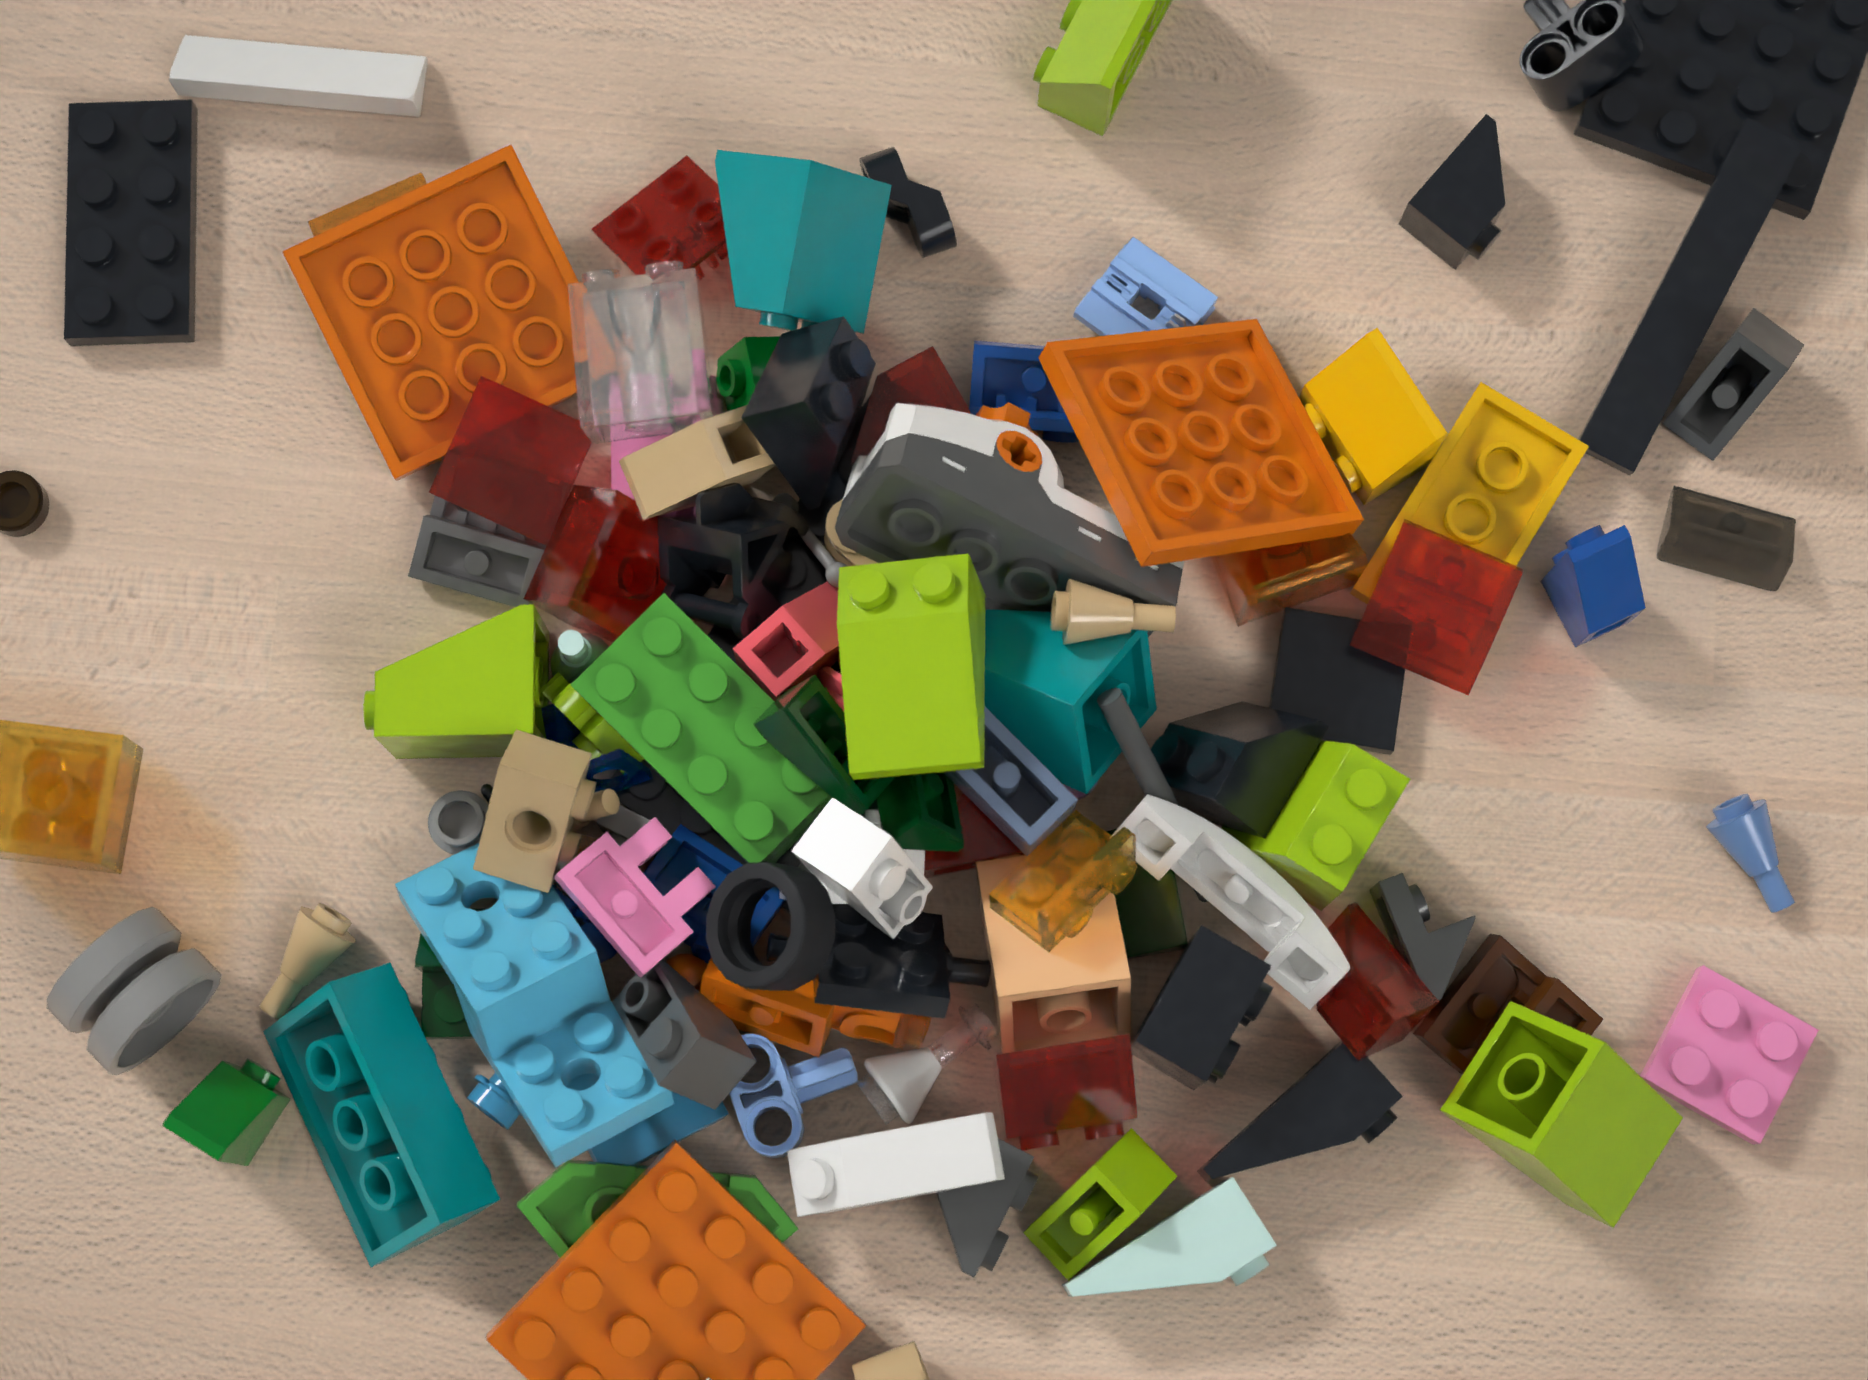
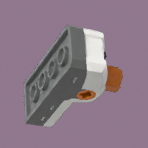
(992, 491)

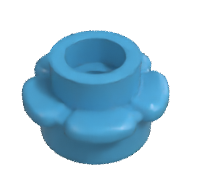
(494, 1100)

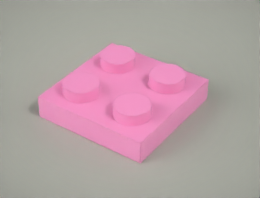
(1728, 1055)

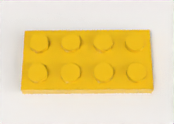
(1487, 482)

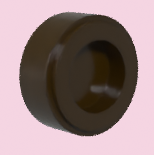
(22, 503)

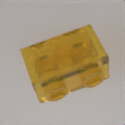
(1065, 880)

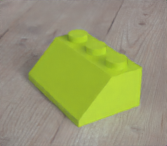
(1096, 58)

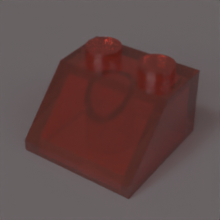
(599, 564)
(1066, 1090)

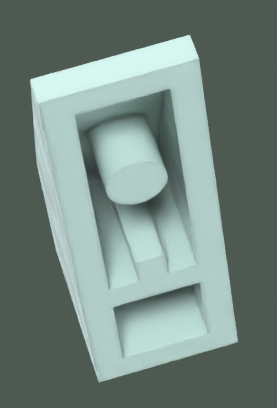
(1195, 1245)

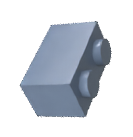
(1015, 788)

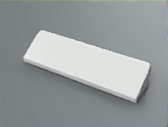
(299, 75)

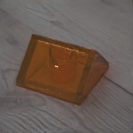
(1288, 575)

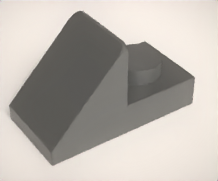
(1403, 917)

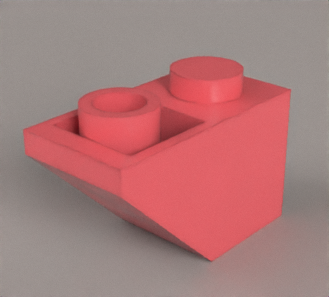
(792, 642)

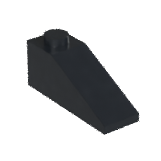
(1319, 1111)

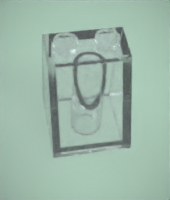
(640, 352)

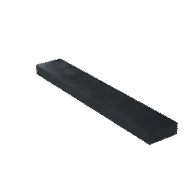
(1689, 295)

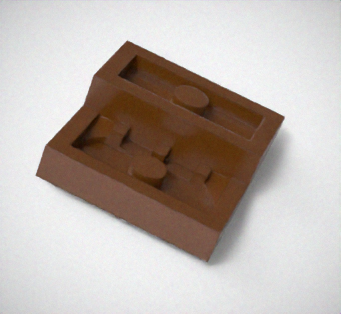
(1482, 993)

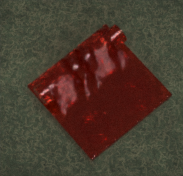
(669, 221)

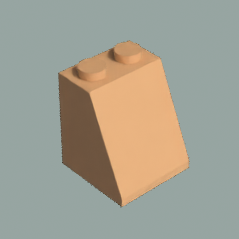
(1060, 994)

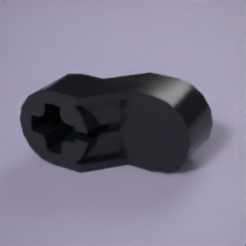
(912, 203)

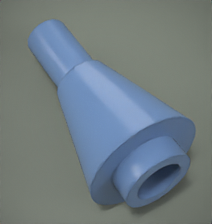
(1748, 837)

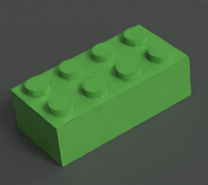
(693, 724)

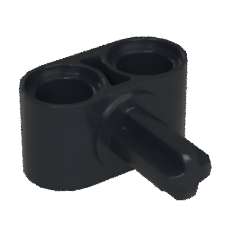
(1577, 48)

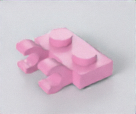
(624, 901)

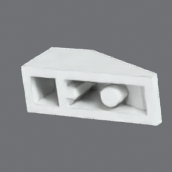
(895, 1164)

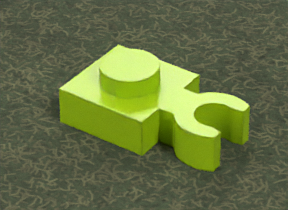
(595, 732)

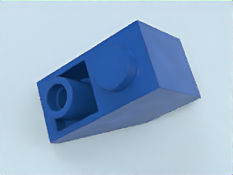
(1595, 584)

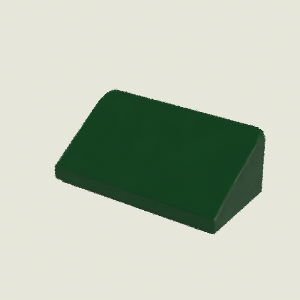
(922, 812)
(1150, 914)

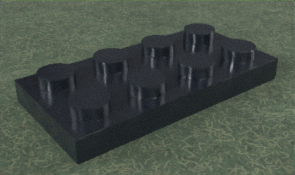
(131, 223)

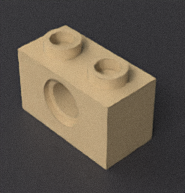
(532, 779)

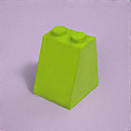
(464, 691)
(1328, 821)
(1563, 1111)

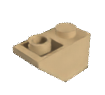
(693, 461)

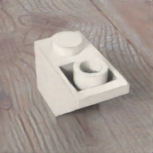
(864, 868)

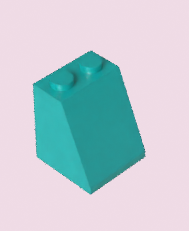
(800, 238)
(1051, 691)

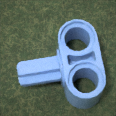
(786, 1089)

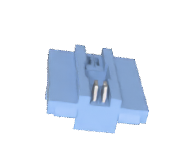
(1145, 274)

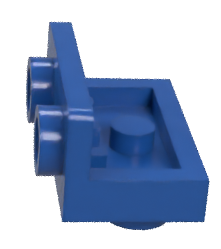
(1016, 376)

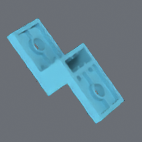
(534, 1004)

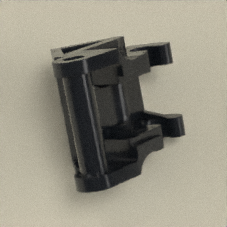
(724, 537)

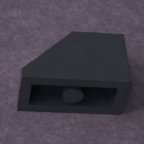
(1461, 200)

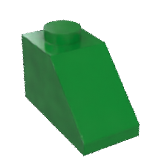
(230, 1112)

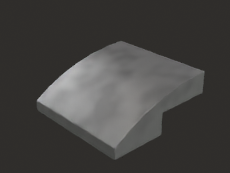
(474, 555)

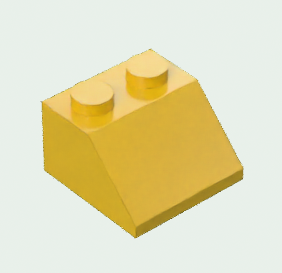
(1372, 418)

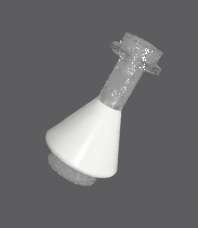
(903, 1079)

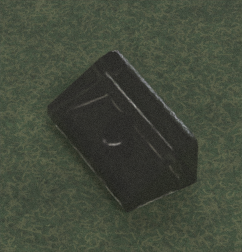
(1726, 539)

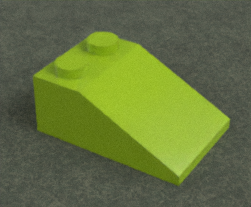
(912, 666)

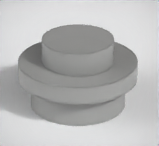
(457, 820)

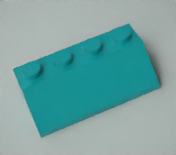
(380, 1113)

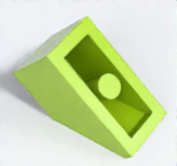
(1100, 1204)

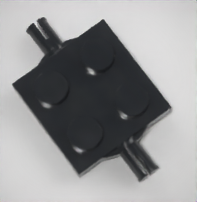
(889, 973)

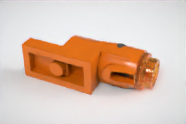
(801, 1024)

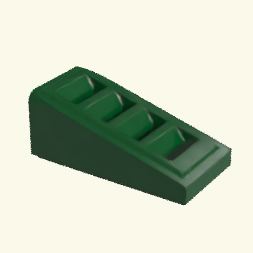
(808, 730)

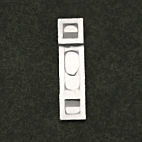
(1245, 890)

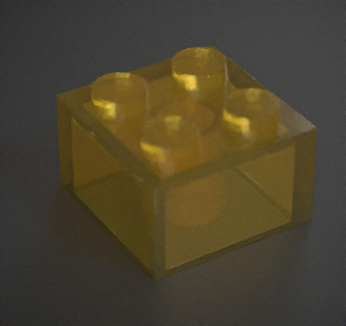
(66, 796)

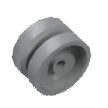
(133, 990)

